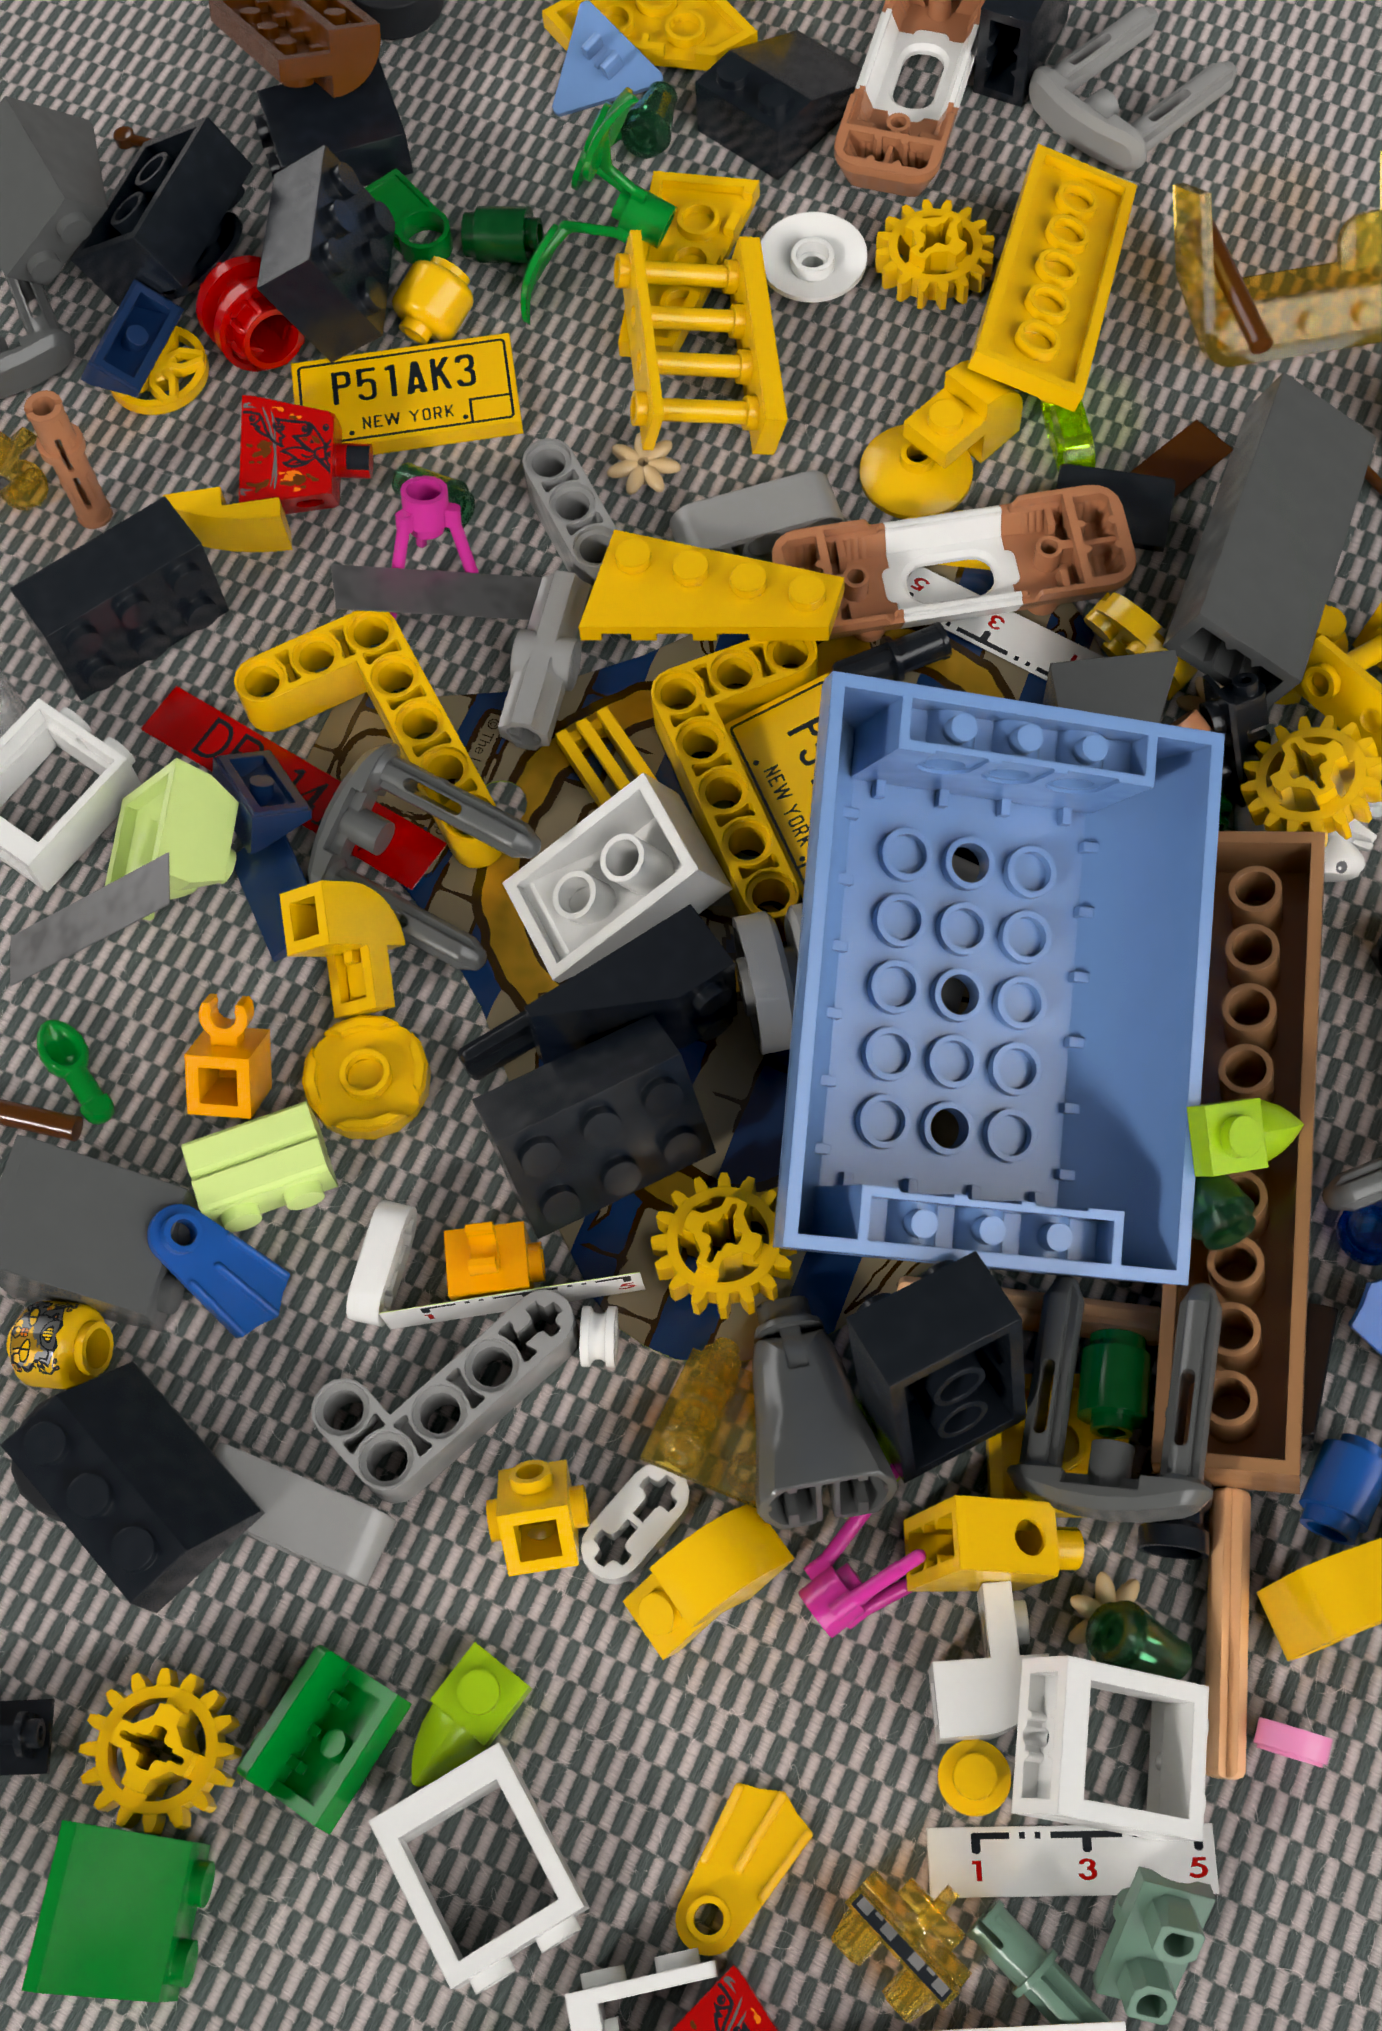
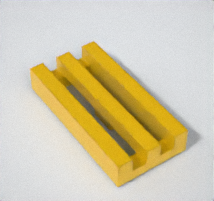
(589, 733)

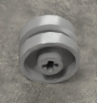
(768, 974)

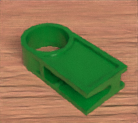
(412, 215)

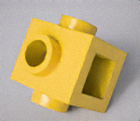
(538, 1516)

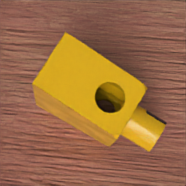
(987, 1542)

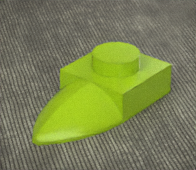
(1238, 1135)
(465, 1715)

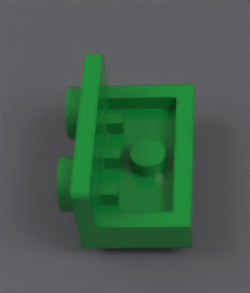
(323, 1738)

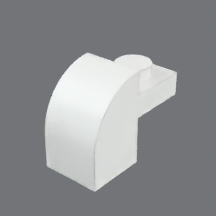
(983, 1694)

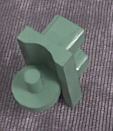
(1152, 1943)

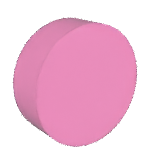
(1292, 1742)

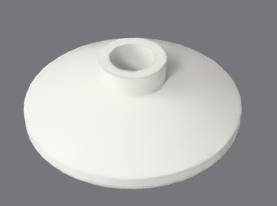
(813, 256)

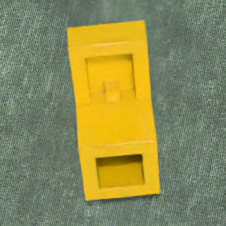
(965, 415)
(354, 933)
(705, 1577)

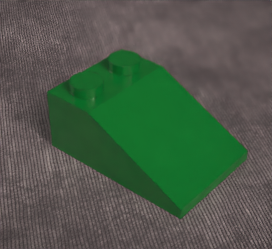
(119, 1915)

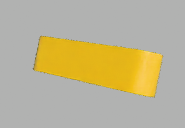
(1326, 1600)

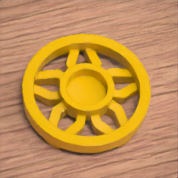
(166, 376)

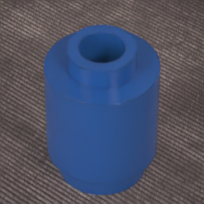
(1343, 1489)

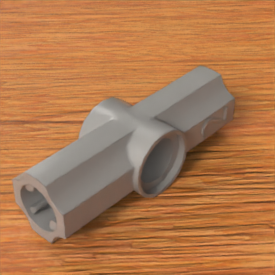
(544, 661)

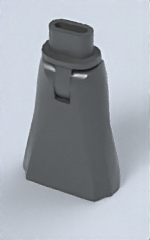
(810, 1424)

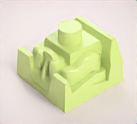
(179, 814)

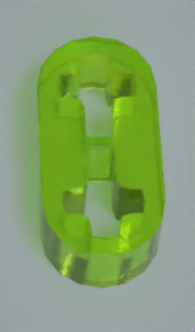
(1069, 435)

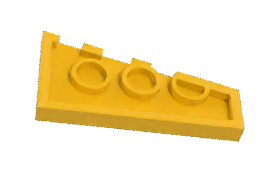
(703, 232)
(685, 589)

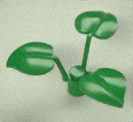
(633, 209)

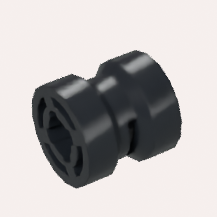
(1177, 1537)

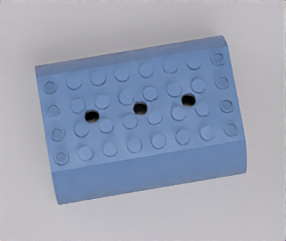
(1077, 969)

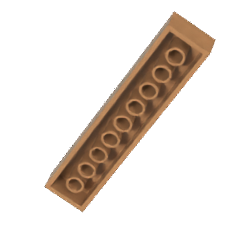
(1266, 1048)

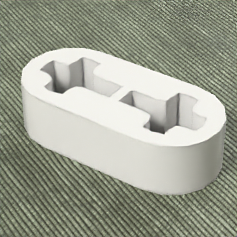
(381, 1262)
(648, 1535)

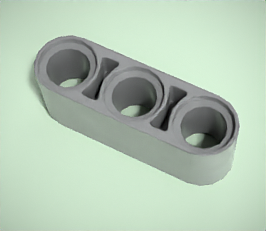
(563, 493)
(756, 516)
(310, 1518)

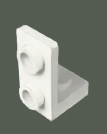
(608, 1984)

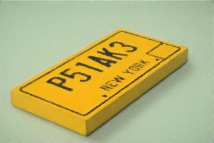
(417, 393)
(779, 759)

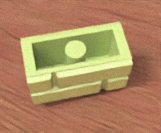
(260, 1167)

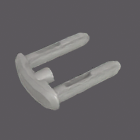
(1095, 123)

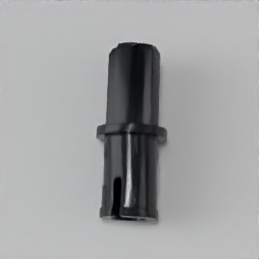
(899, 656)

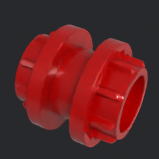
(243, 319)

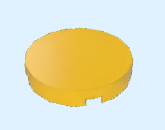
(366, 1077)

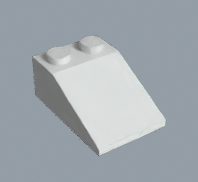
(615, 877)

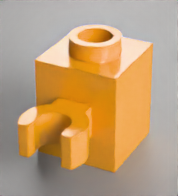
(228, 1063)
(491, 1260)

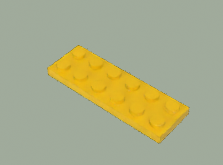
(1054, 279)

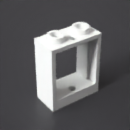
(22, 752)
(1052, 1774)
(436, 1804)

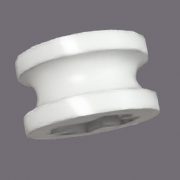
(599, 1336)

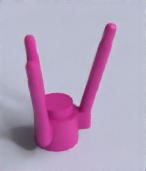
(425, 516)
(840, 1596)

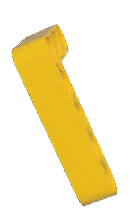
(378, 671)
(722, 775)

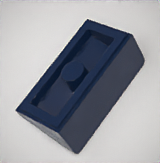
(132, 341)
(266, 797)
(262, 880)

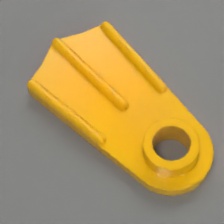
(741, 1864)

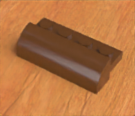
(304, 40)

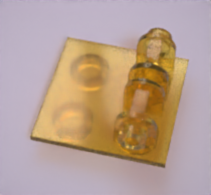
(710, 1424)

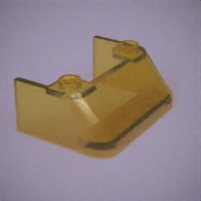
(1302, 307)

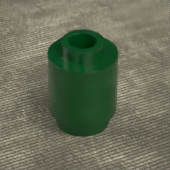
(501, 234)
(1114, 1383)

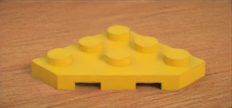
(664, 31)

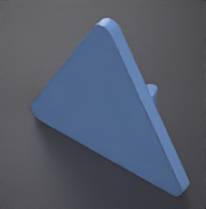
(599, 65)

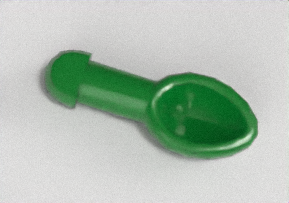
(67, 1057)

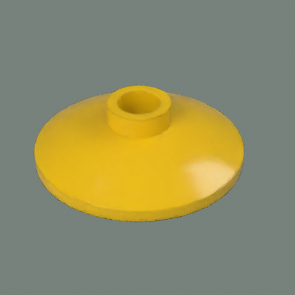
(911, 487)

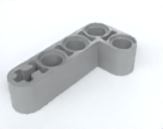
(455, 1386)

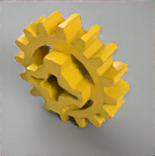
(934, 254)
(1287, 799)
(708, 1221)
(145, 1774)

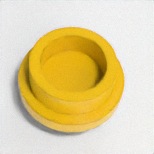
(974, 1777)

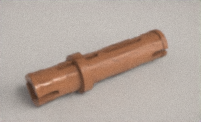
(51, 423)

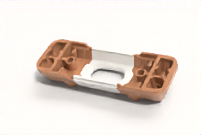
(897, 146)
(1039, 548)

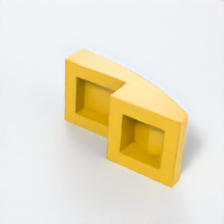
(236, 526)

